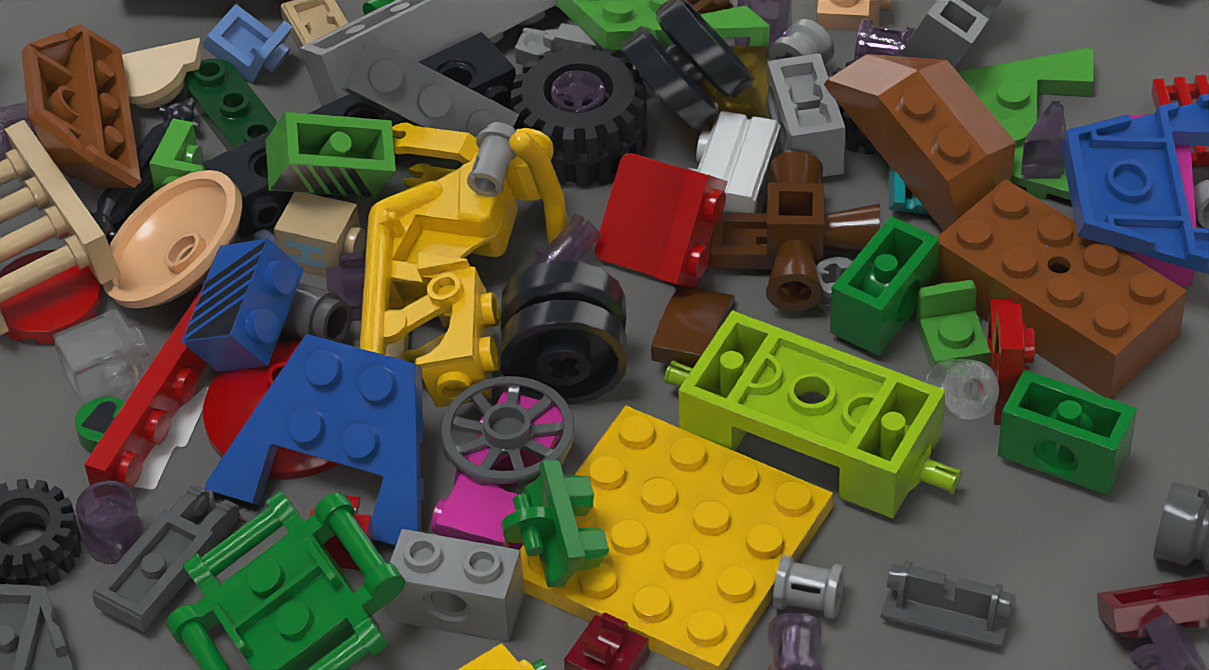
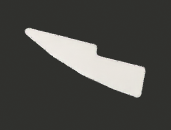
(178, 436)

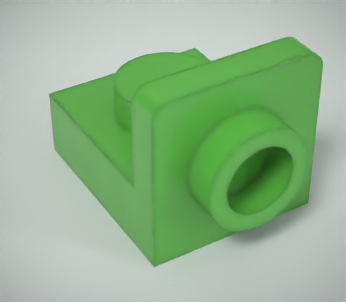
(176, 154)
(950, 323)

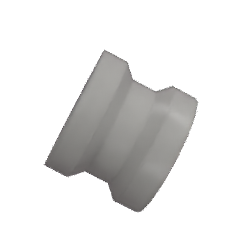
(802, 39)

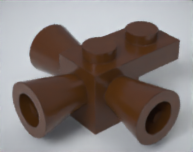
(792, 233)

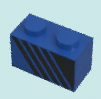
(243, 305)

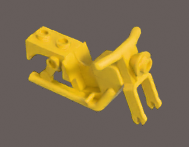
(420, 248)

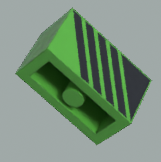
(330, 155)

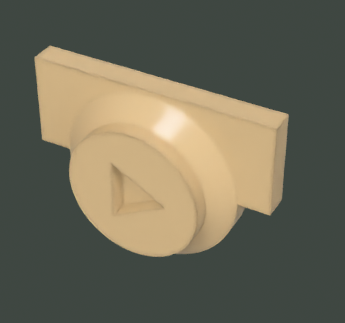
(158, 73)

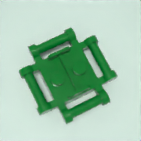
(293, 599)

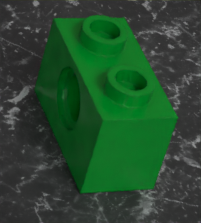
(883, 285)
(1066, 432)

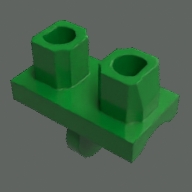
(548, 524)

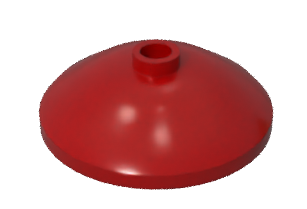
(233, 400)

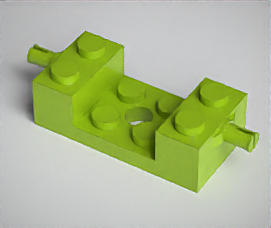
(869, 425)

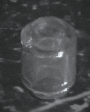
(979, 386)

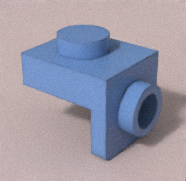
(248, 43)

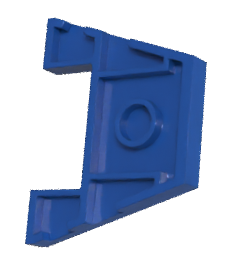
(1131, 186)
(342, 409)

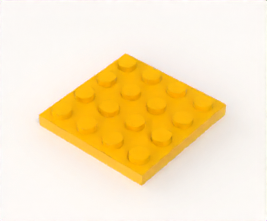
(687, 539)

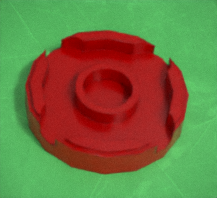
(51, 305)

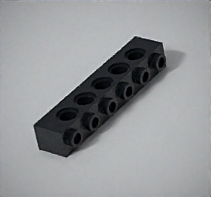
(470, 63)

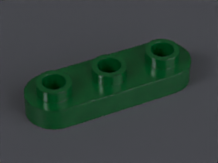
(227, 103)

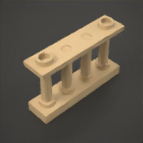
(62, 218)

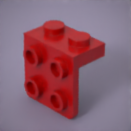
(661, 219)

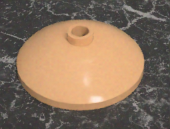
(174, 239)

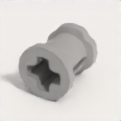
(790, 593)

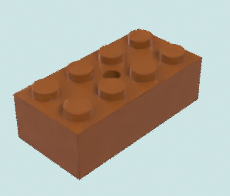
(1087, 301)

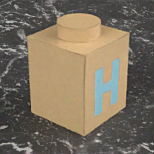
(319, 230)

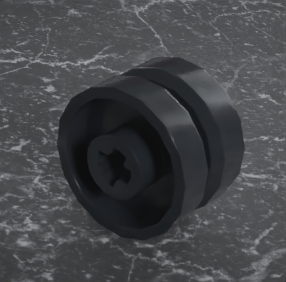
(680, 68)
(564, 330)

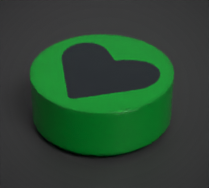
(95, 418)

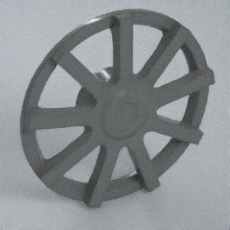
(506, 430)

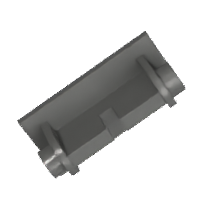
(946, 606)

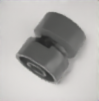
(1184, 527)

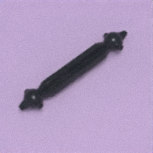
(118, 202)

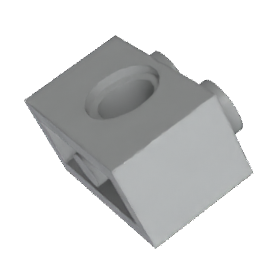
(457, 585)

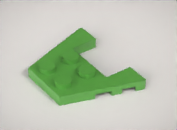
(615, 20)
(1011, 96)

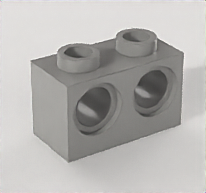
(806, 110)

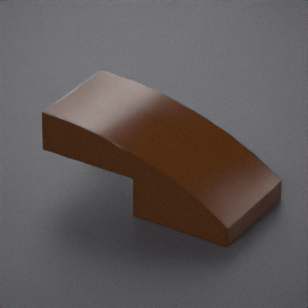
(690, 325)

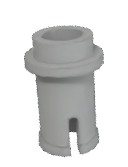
(492, 159)

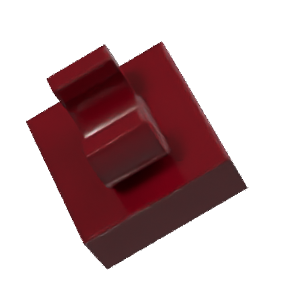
(607, 646)

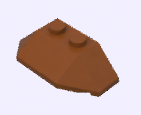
(82, 107)
(927, 129)

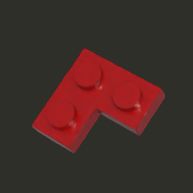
(1010, 348)

